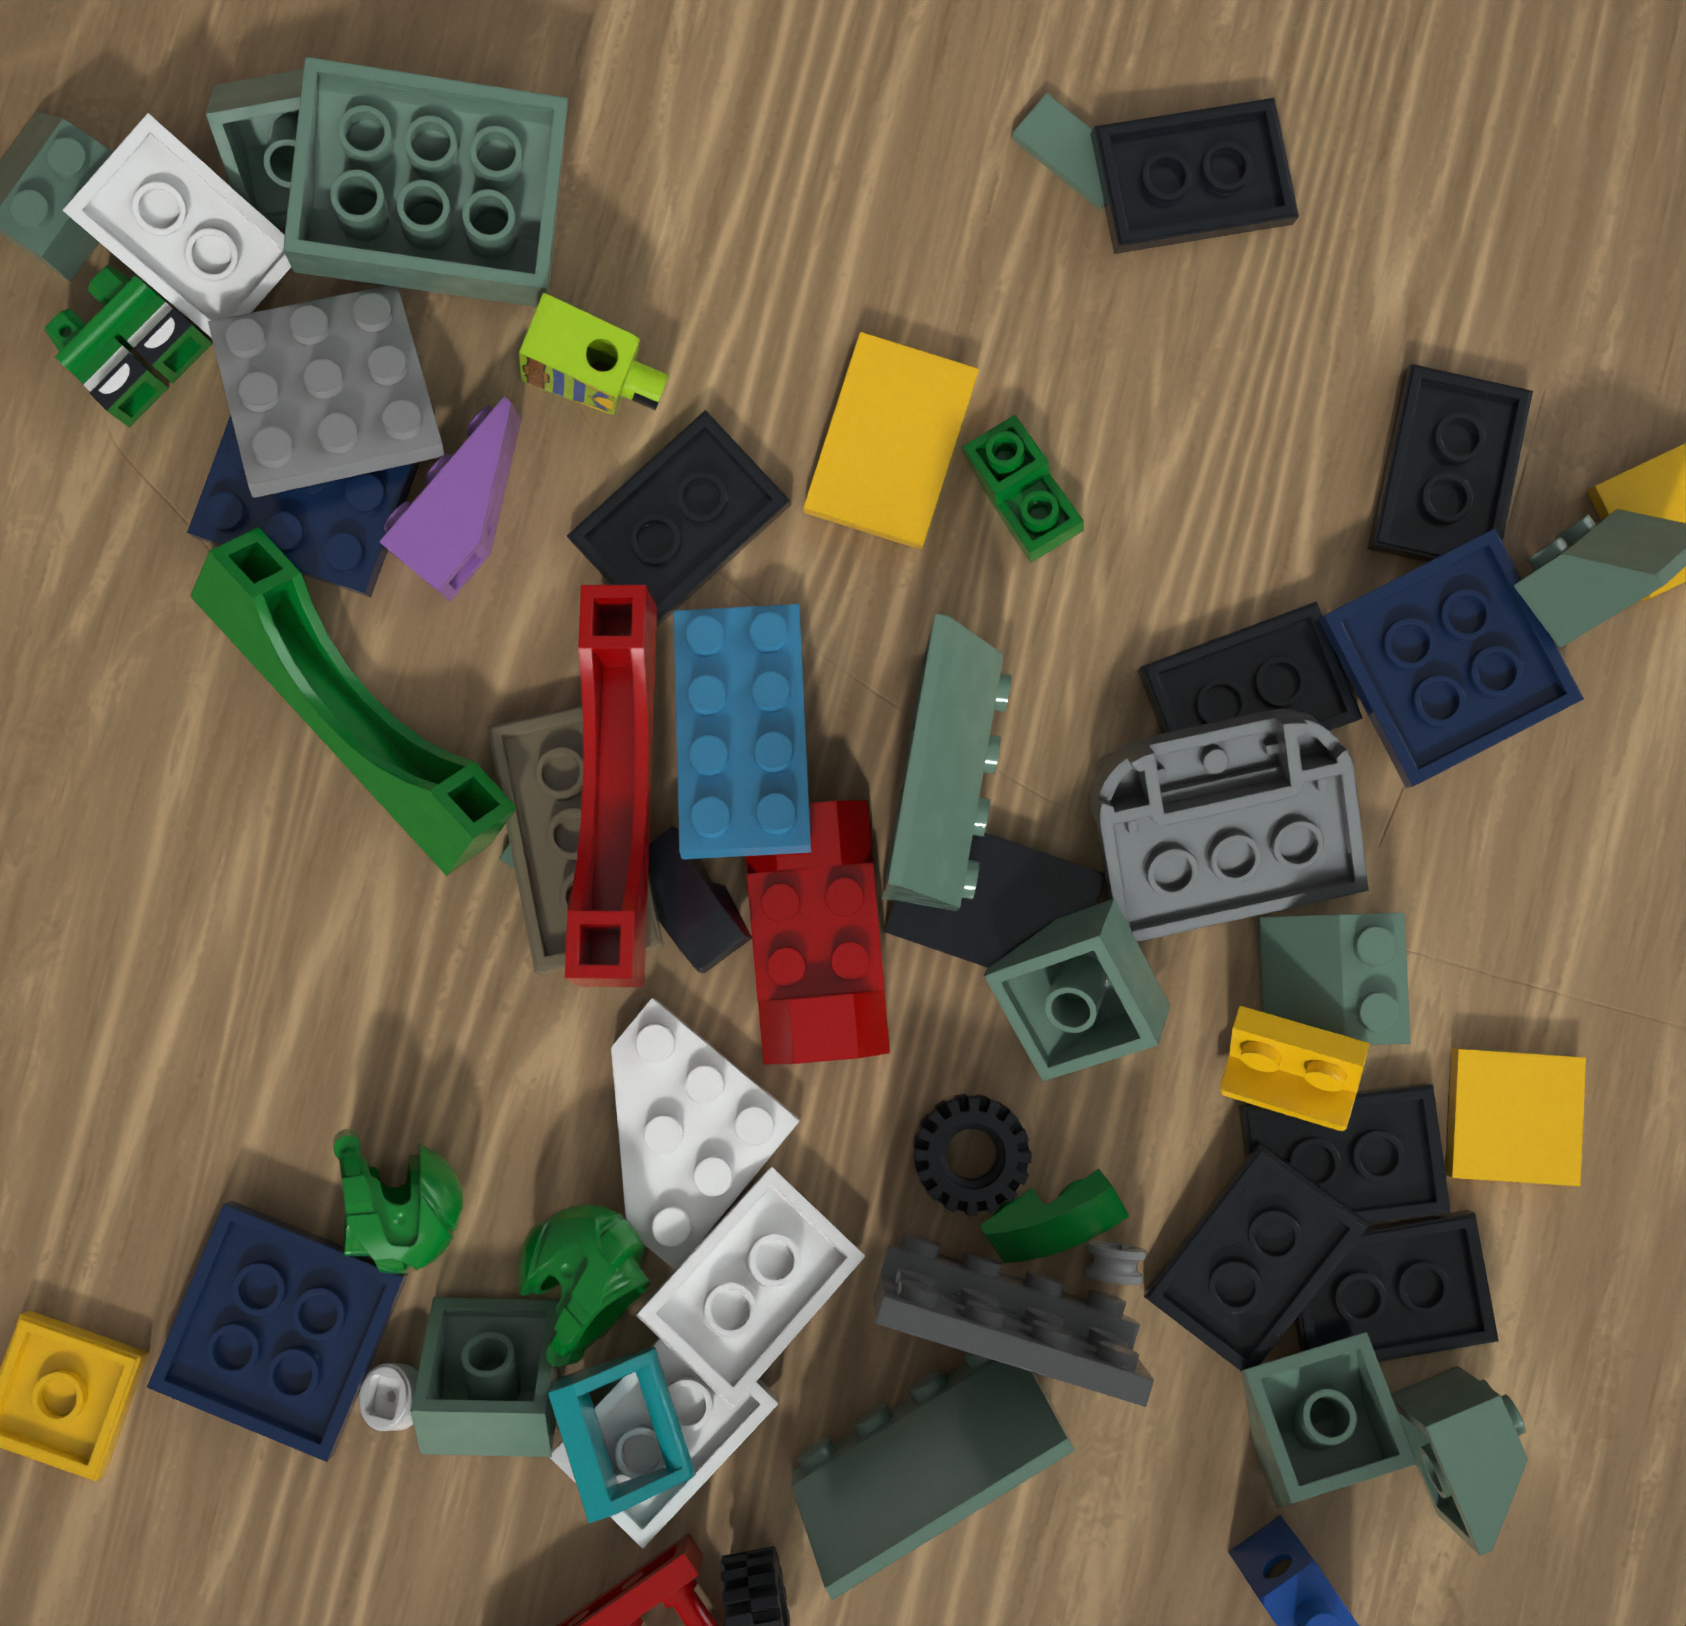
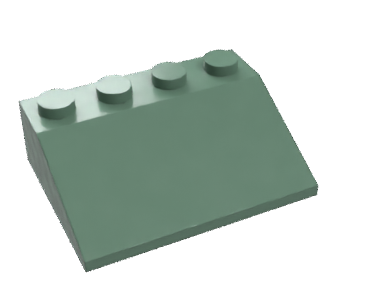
(425, 183)
(945, 769)
(923, 1466)

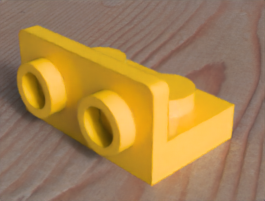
(1293, 1068)

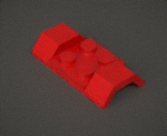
(819, 943)

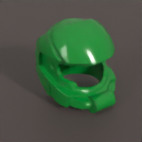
(400, 1224)
(599, 1269)

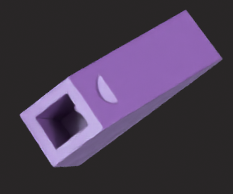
(456, 516)

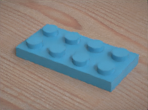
(741, 732)

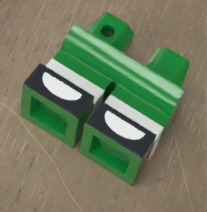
(101, 349)

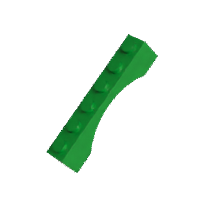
(270, 618)

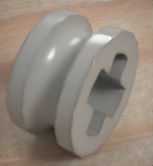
(1115, 1263)

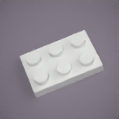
(181, 227)
(750, 1286)
(707, 1423)

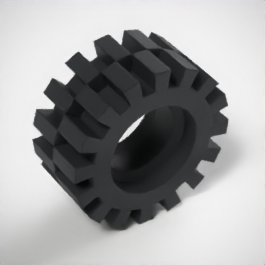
(971, 1193)
(754, 1589)

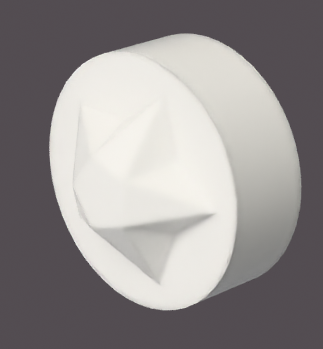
(388, 1396)

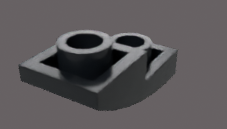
(692, 907)

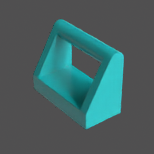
(586, 1446)

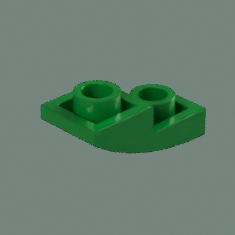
(1022, 488)
(1031, 1230)

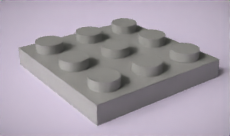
(325, 390)

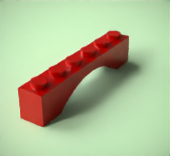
(613, 846)

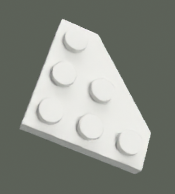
(686, 1130)

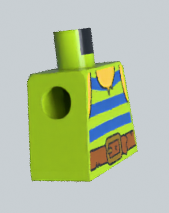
(568, 341)

